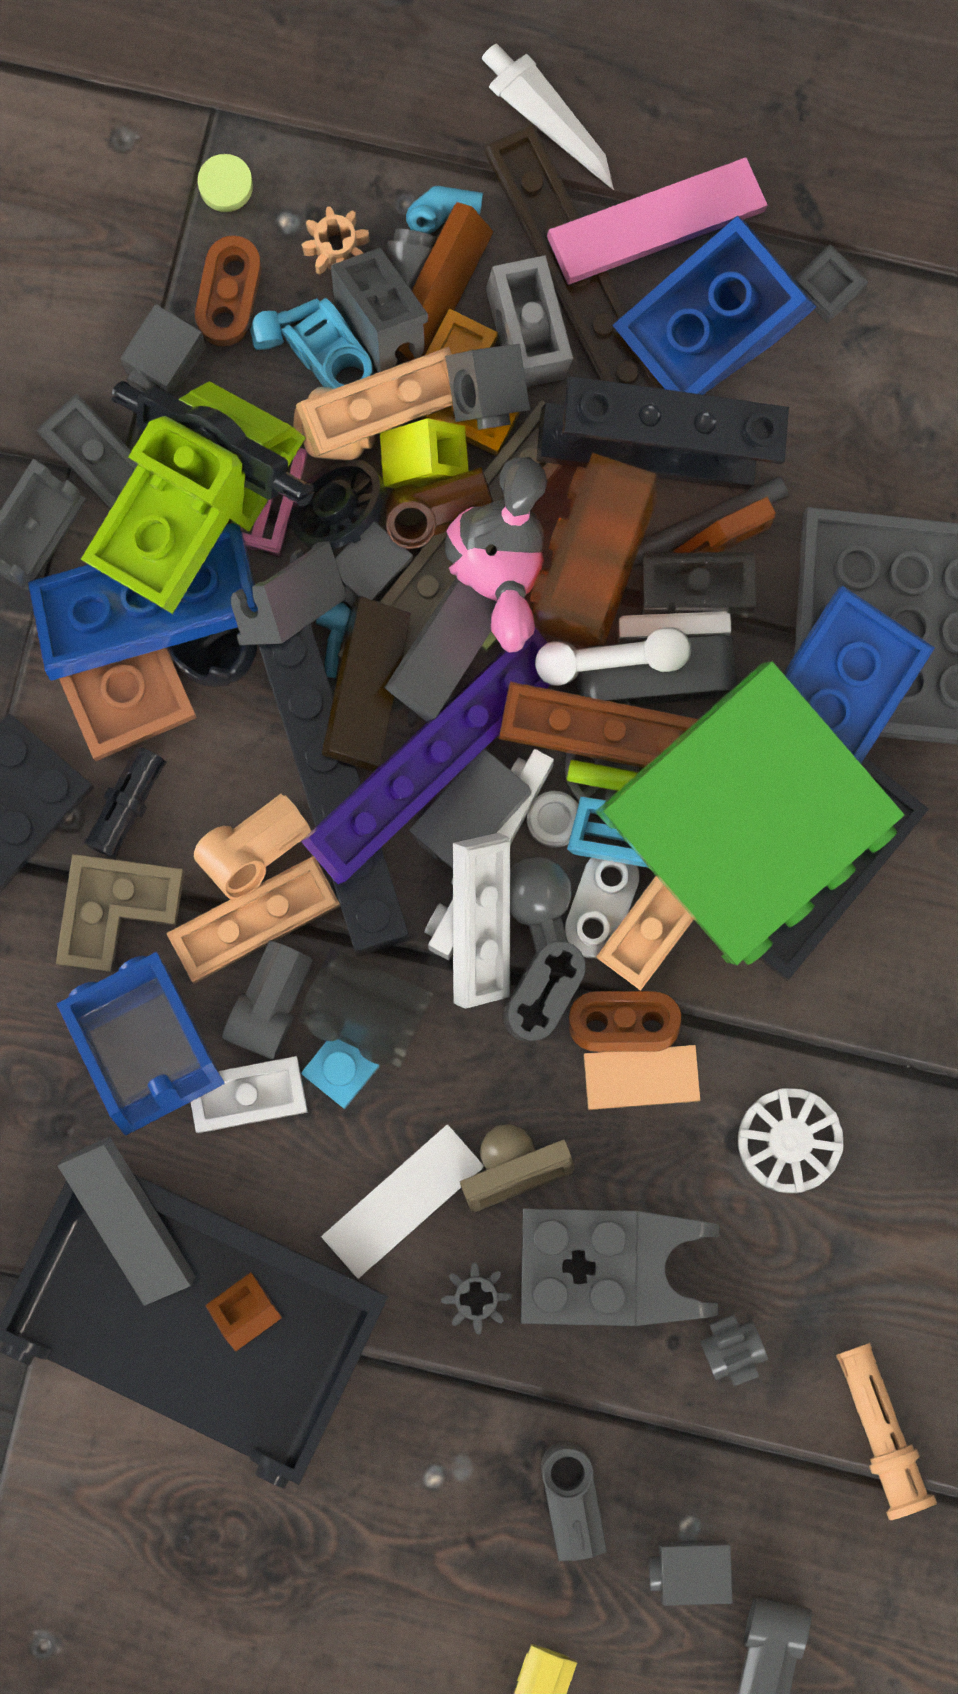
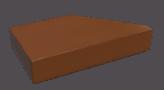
(732, 529)

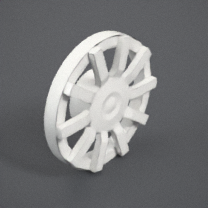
(790, 1140)

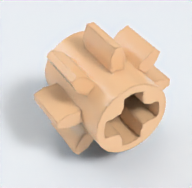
(334, 226)

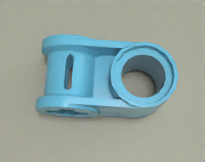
(327, 345)

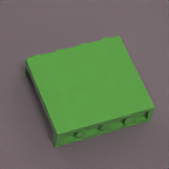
(752, 814)

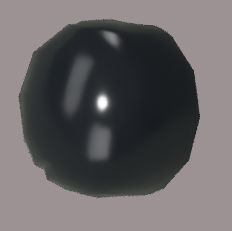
(214, 658)

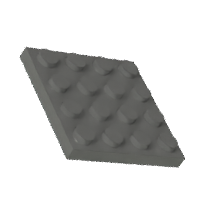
(907, 574)

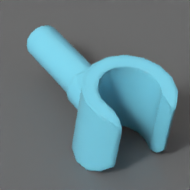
(267, 324)
(337, 621)

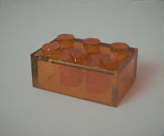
(594, 551)

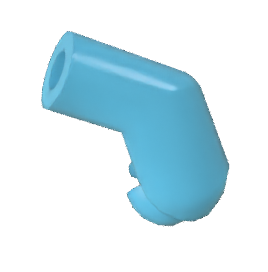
(435, 206)

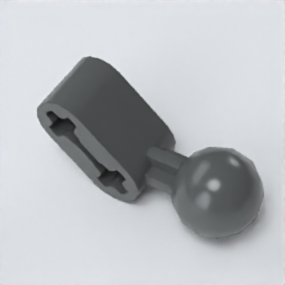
(539, 898)

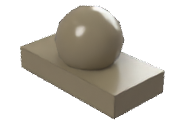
(514, 1167)

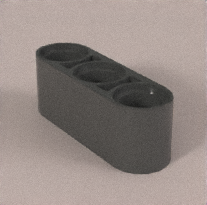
(706, 675)

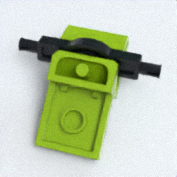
(196, 470)

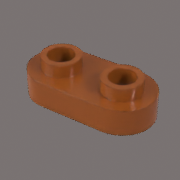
(228, 293)
(624, 1018)

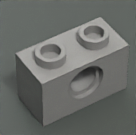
(529, 315)

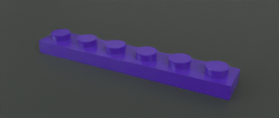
(421, 765)

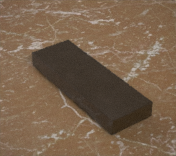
(360, 701)

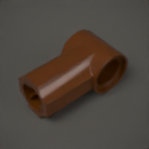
(440, 504)

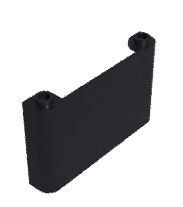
(171, 1355)

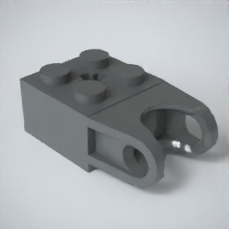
(628, 1267)

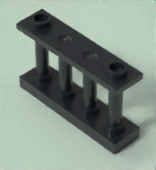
(663, 432)

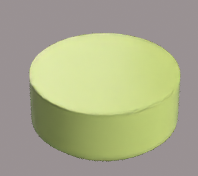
(225, 182)

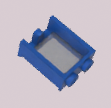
(139, 1043)

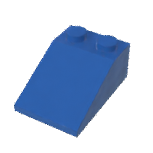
(715, 312)

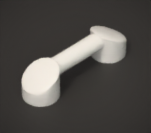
(663, 650)

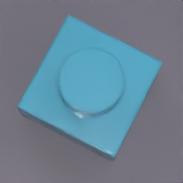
(339, 1071)

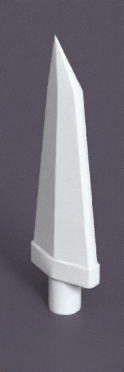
(535, 98)

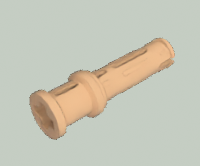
(892, 1457)

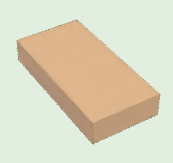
(641, 1078)

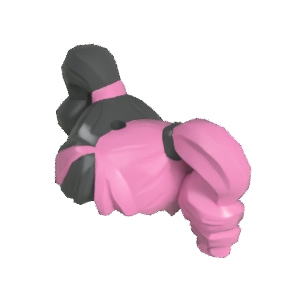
(519, 554)

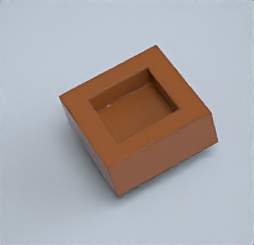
(243, 1311)

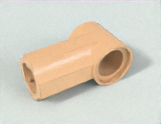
(239, 856)

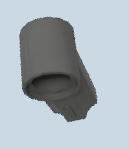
(264, 1013)
(573, 1507)
(774, 1642)

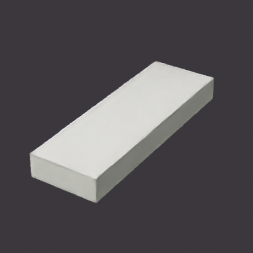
(481, 920)
(402, 1201)

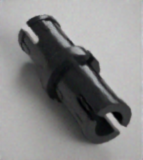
(125, 802)

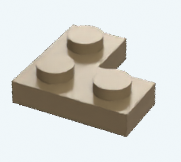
(103, 894)

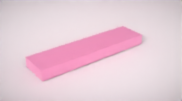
(656, 220)

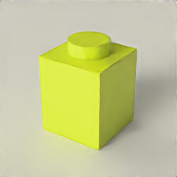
(423, 453)

